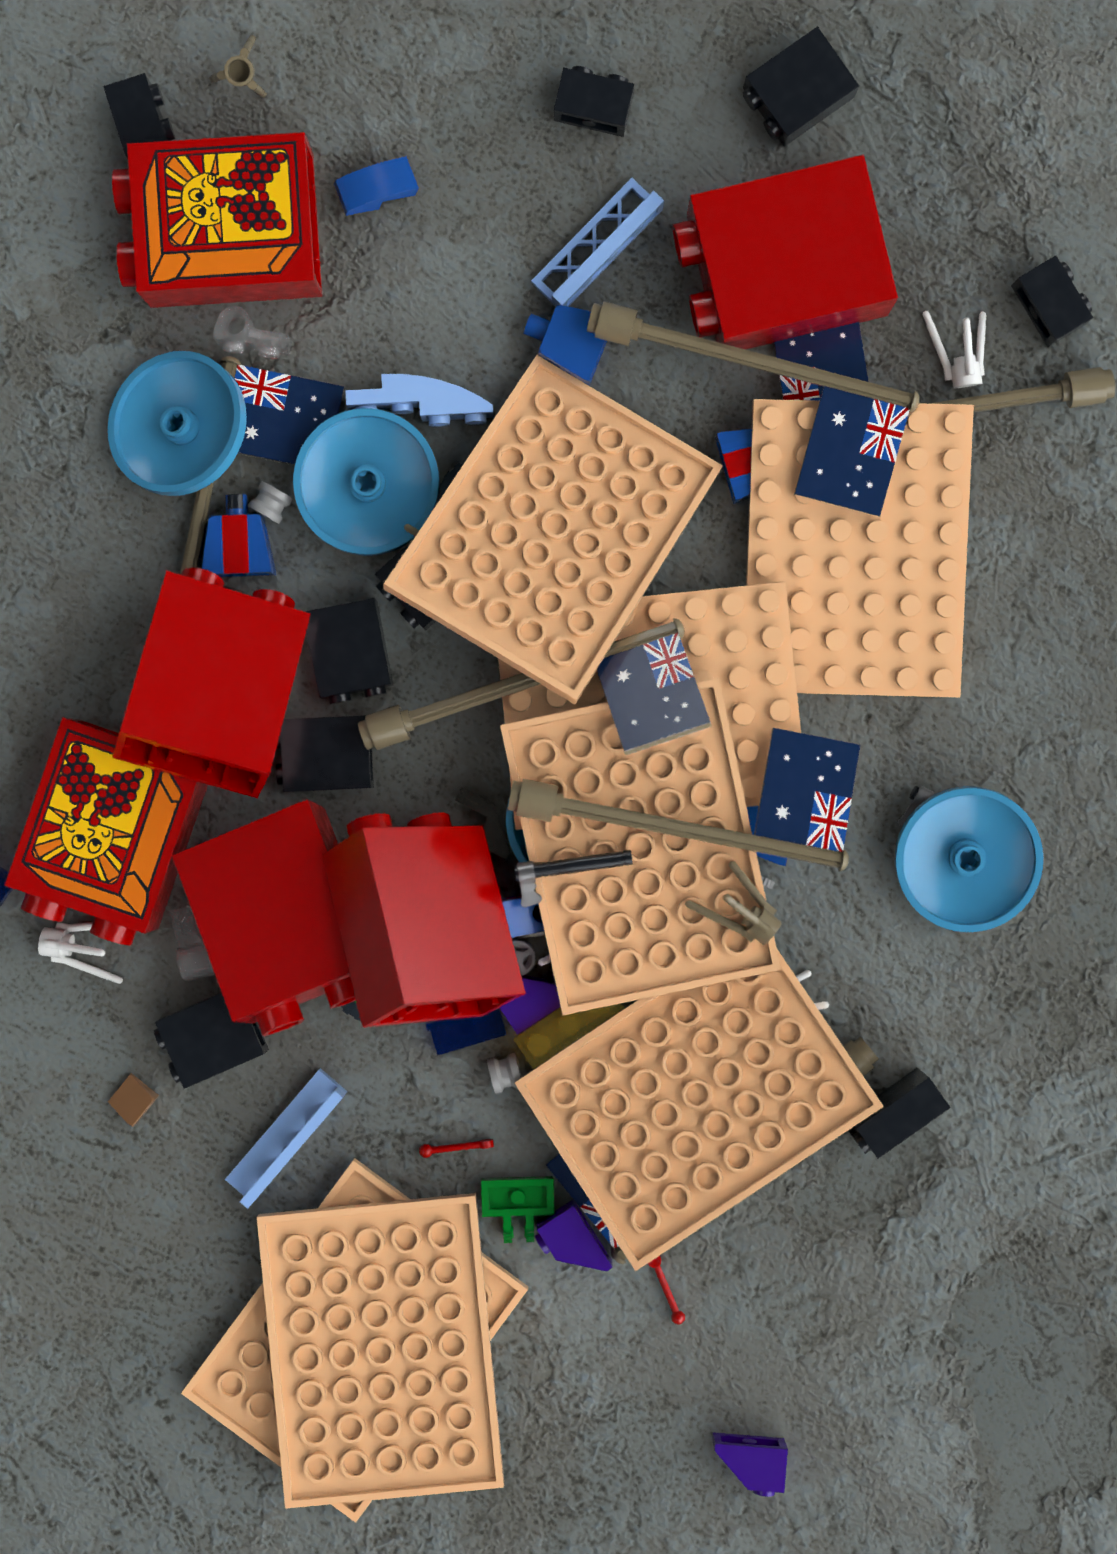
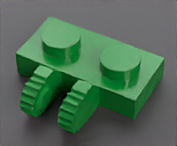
(517, 1198)

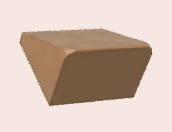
(133, 1099)

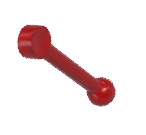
(426, 1150)
(677, 1316)

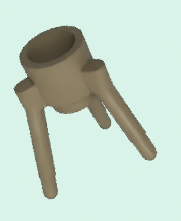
(240, 70)
(759, 923)

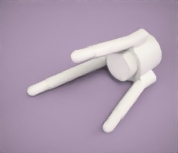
(966, 369)
(60, 944)

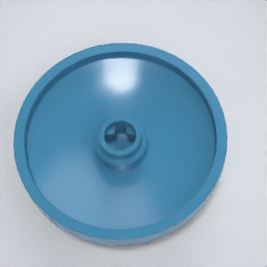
(177, 423)
(365, 481)
(968, 859)

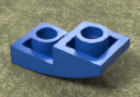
(372, 185)

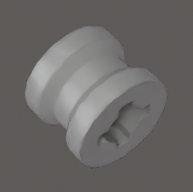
(270, 502)
(526, 955)
(504, 1072)

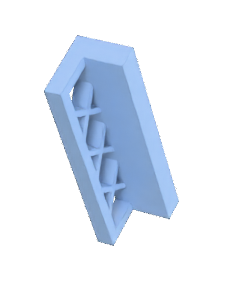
(608, 248)
(285, 1136)

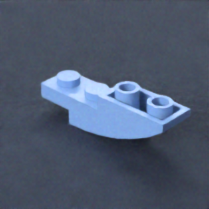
(436, 399)

